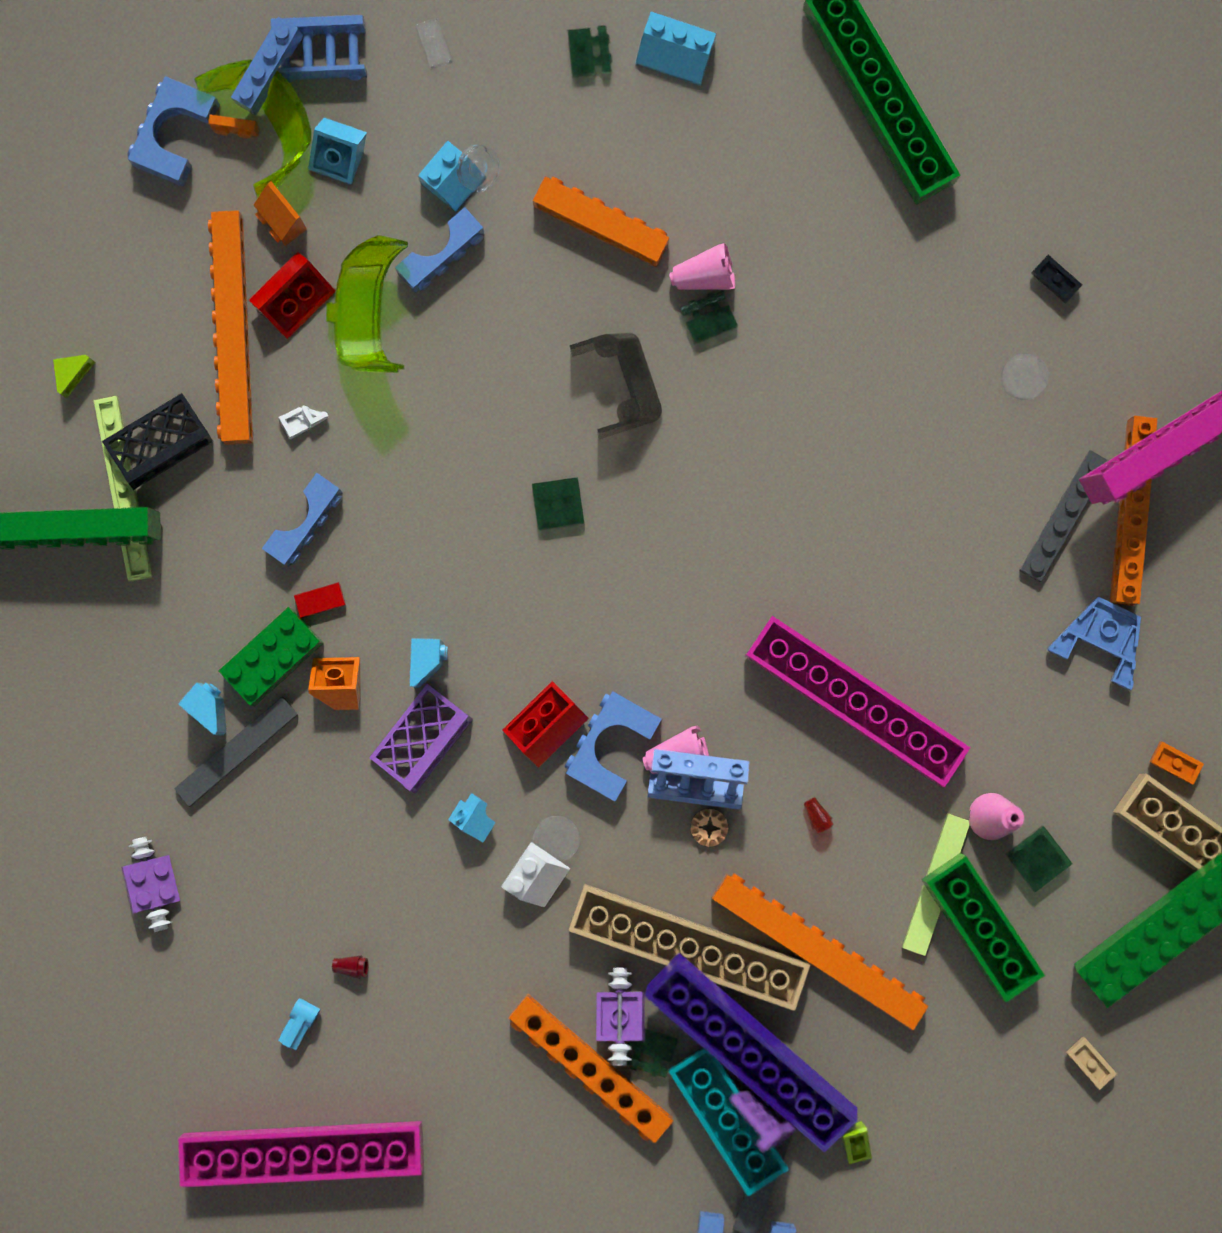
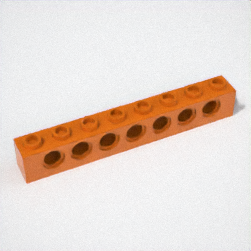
(1132, 526)
(648, 1130)

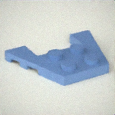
(1108, 629)

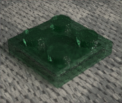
(558, 503)
(1038, 858)

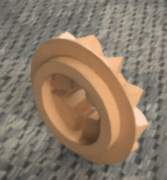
(701, 835)

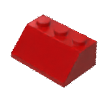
(292, 295)
(545, 724)

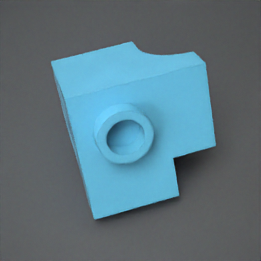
(472, 817)

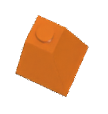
(336, 682)

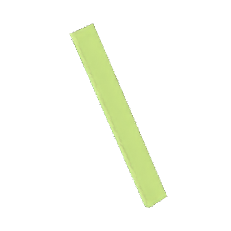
(123, 496)

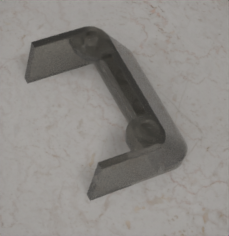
(644, 403)

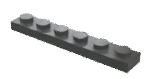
(1060, 521)

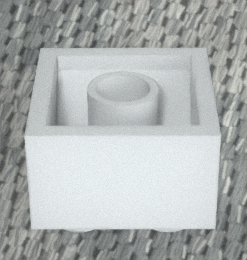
(535, 876)

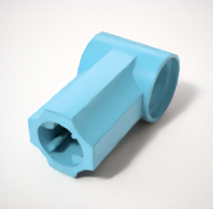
(301, 1019)

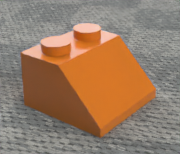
(279, 215)

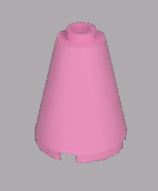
(705, 271)
(684, 742)
(994, 816)

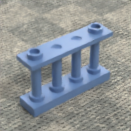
(328, 26)
(698, 790)

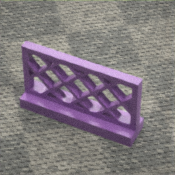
(435, 752)
(763, 1119)

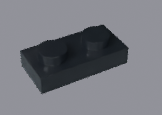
(1056, 278)

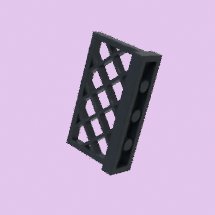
(163, 459)

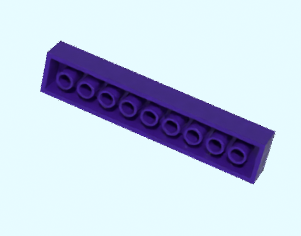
(751, 1052)

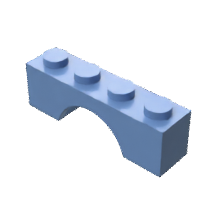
(277, 46)
(419, 270)
(286, 545)

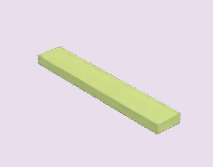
(926, 909)

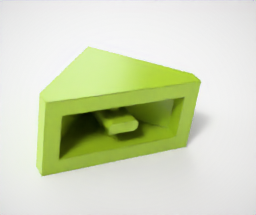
(70, 372)
(857, 1143)

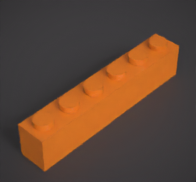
(601, 221)

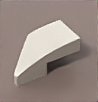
(300, 420)

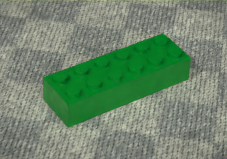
(983, 927)

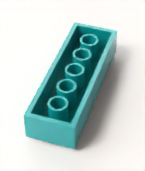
(708, 1092)

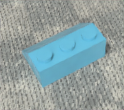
(675, 48)

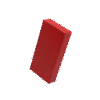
(319, 600)

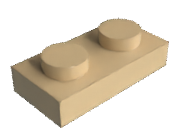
(1091, 1063)

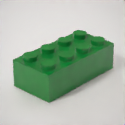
(270, 657)

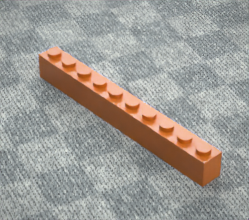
(231, 328)
(819, 951)

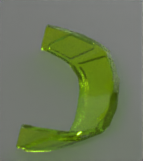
(282, 109)
(358, 305)

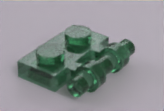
(581, 51)
(712, 323)
(655, 1045)

